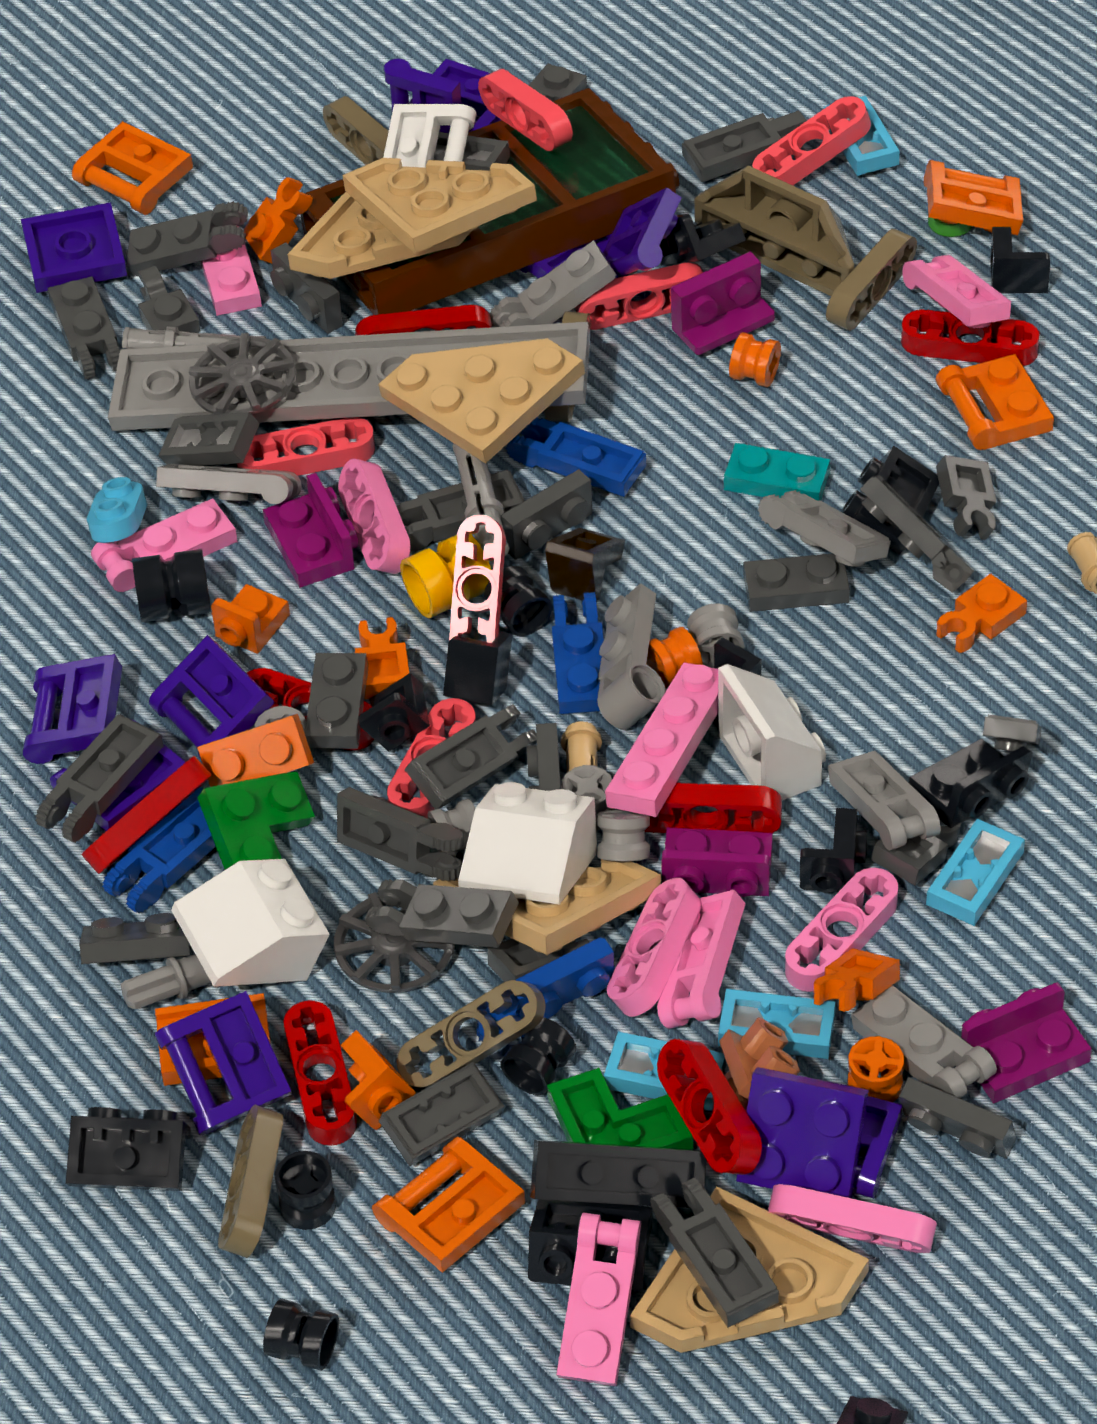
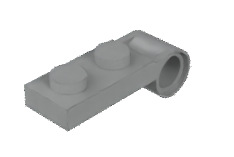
(627, 684)

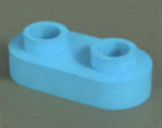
(116, 510)

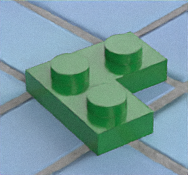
(249, 811)
(592, 1116)

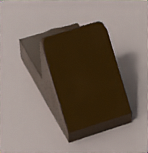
(579, 561)

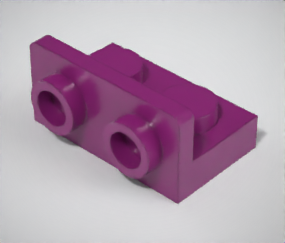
(720, 304)
(312, 534)
(719, 860)
(1027, 1040)

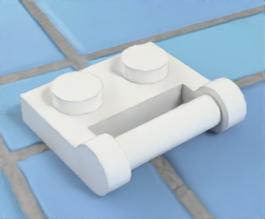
(416, 130)

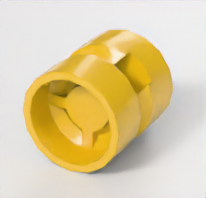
(430, 577)

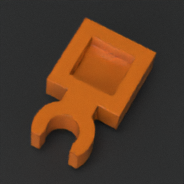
(275, 218)
(983, 608)
(385, 657)
(856, 977)

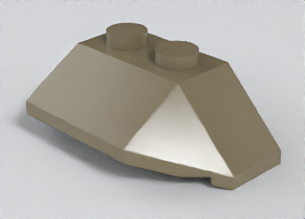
(781, 227)

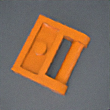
(138, 156)
(973, 198)
(1007, 395)
(460, 1213)

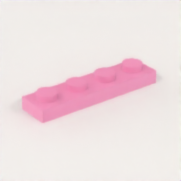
(666, 742)

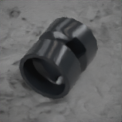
(171, 585)

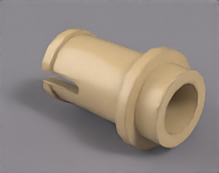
(1084, 552)
(581, 744)

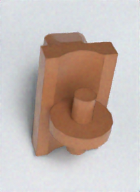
(757, 1048)

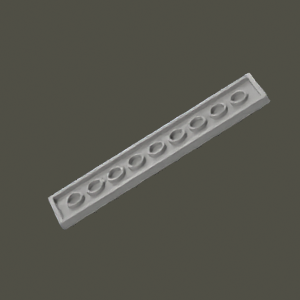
(331, 380)

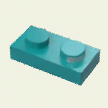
(772, 471)

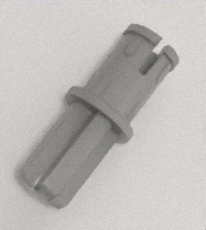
(173, 979)

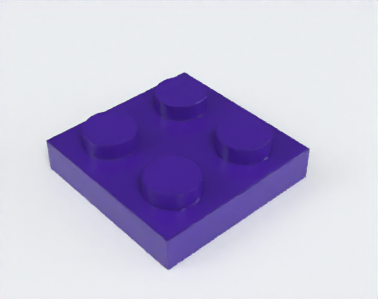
(73, 246)
(806, 1132)

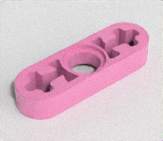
(374, 516)
(842, 907)
(644, 970)
(853, 1218)

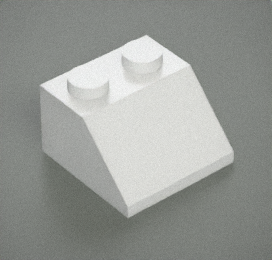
(767, 733)
(529, 842)
(252, 925)

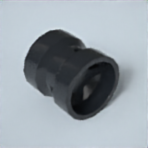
(522, 605)
(535, 1059)
(305, 1190)
(301, 1334)

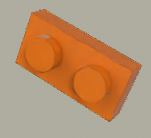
(257, 752)

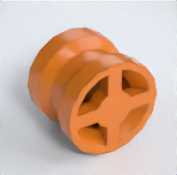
(755, 359)
(670, 653)
(870, 1058)

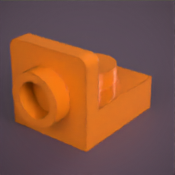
(249, 618)
(380, 1083)

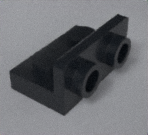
(698, 241)
(908, 478)
(972, 781)
(127, 1151)
(555, 1237)

